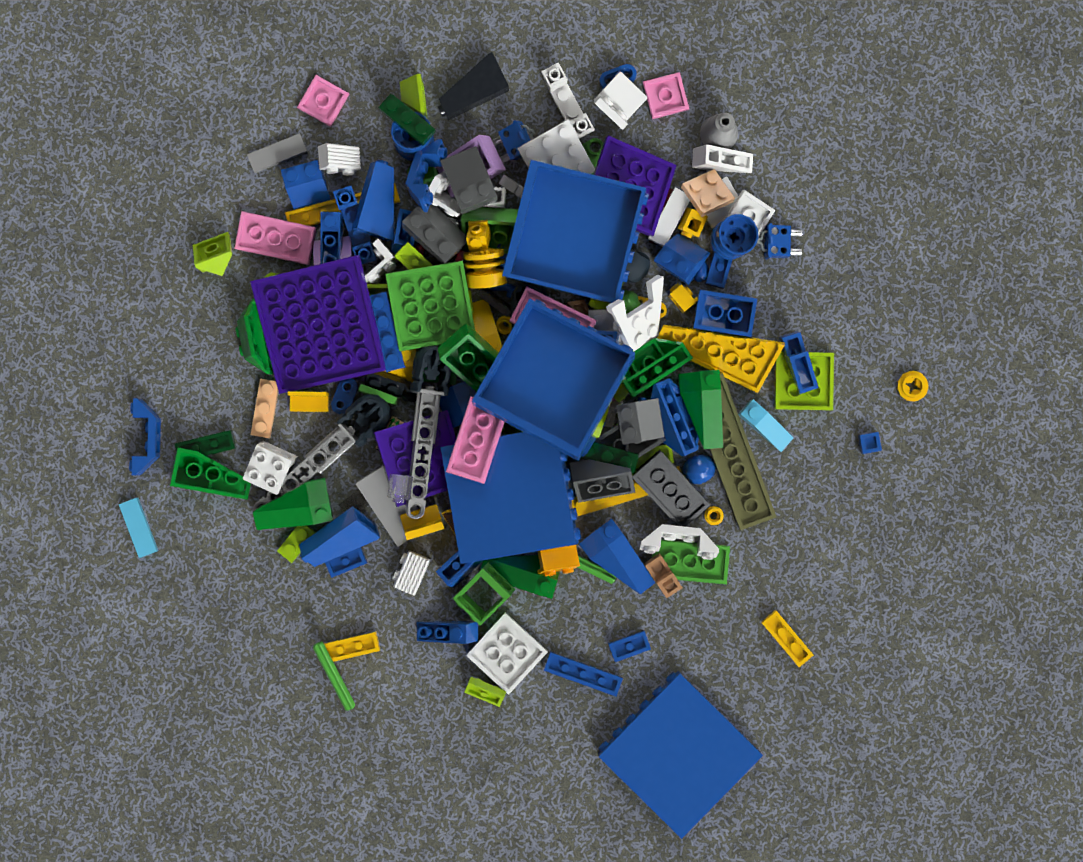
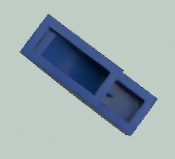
(798, 362)

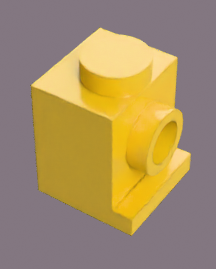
(697, 223)
(478, 235)
(682, 297)

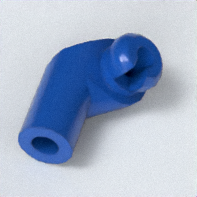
(506, 287)

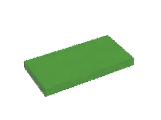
(687, 566)

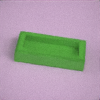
(387, 397)

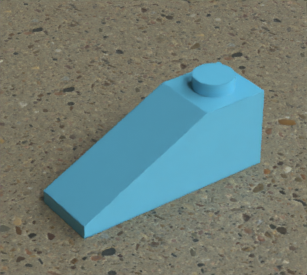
(765, 425)

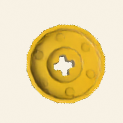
(485, 268)

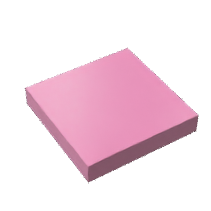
(665, 95)
(323, 100)

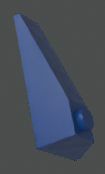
(614, 553)

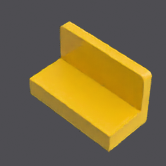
(309, 401)
(428, 523)

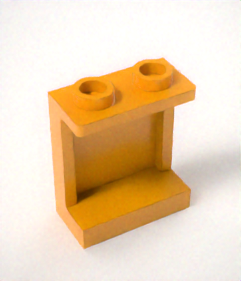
(558, 559)

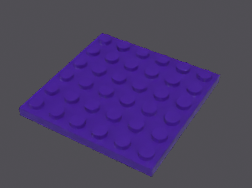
(319, 324)

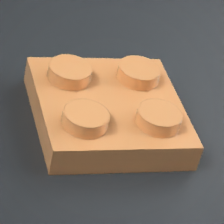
(707, 192)

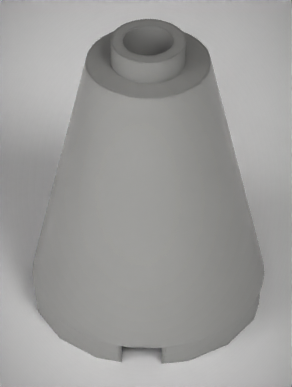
(719, 131)

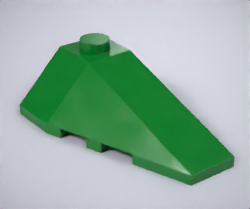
(704, 405)
(200, 473)
(300, 507)
(523, 574)

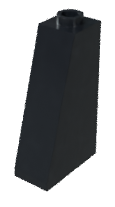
(475, 88)

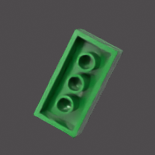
(468, 355)

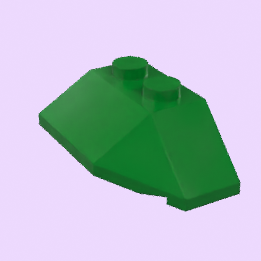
(252, 339)
(653, 363)

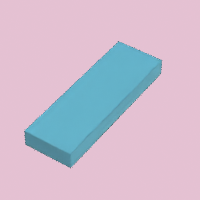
(138, 527)

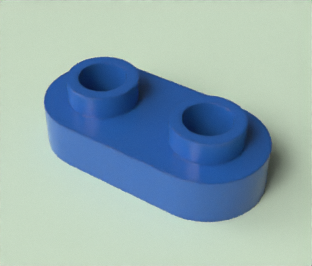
(610, 74)
(346, 397)

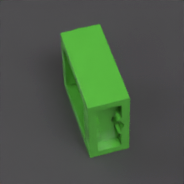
(496, 581)

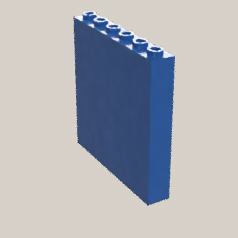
(575, 232)
(554, 378)
(520, 505)
(679, 754)

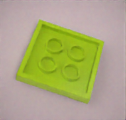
(786, 392)

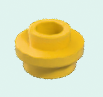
(500, 325)
(720, 515)

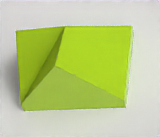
(413, 94)
(213, 254)

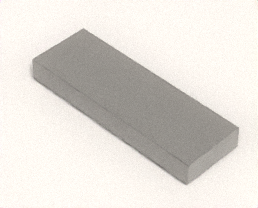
(277, 153)

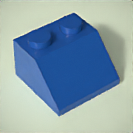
(305, 184)
(681, 258)
(457, 402)

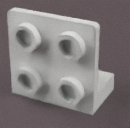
(620, 99)
(441, 198)
(386, 265)
(269, 467)

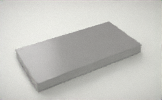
(375, 490)

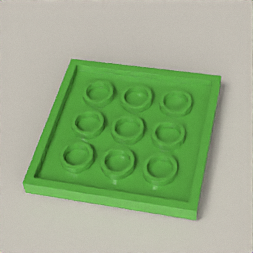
(429, 304)

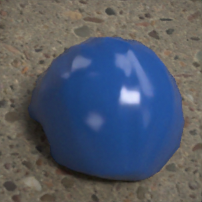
(699, 469)

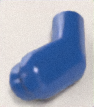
(702, 273)

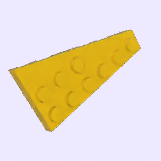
(737, 357)

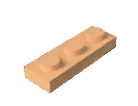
(265, 409)

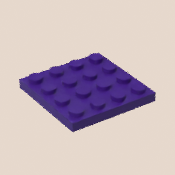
(634, 166)
(396, 452)

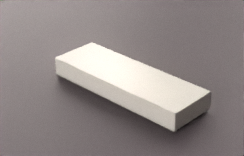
(670, 217)

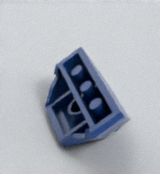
(677, 423)

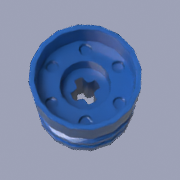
(403, 144)
(742, 231)

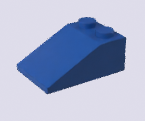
(725, 313)

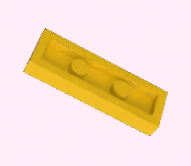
(787, 638)
(353, 646)

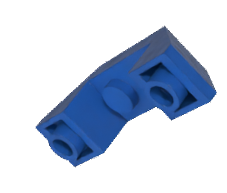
(427, 157)
(361, 242)
(140, 464)

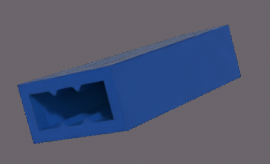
(376, 203)
(339, 537)

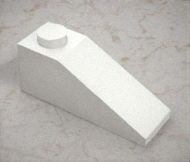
(721, 159)

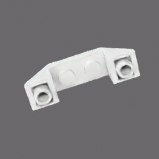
(565, 100)
(705, 546)

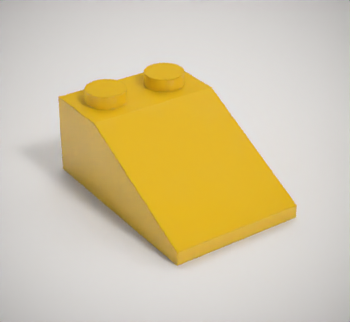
(485, 324)

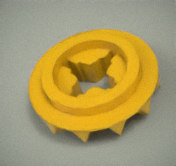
(920, 381)

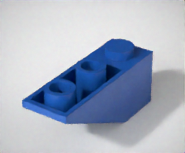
(331, 236)
(448, 631)

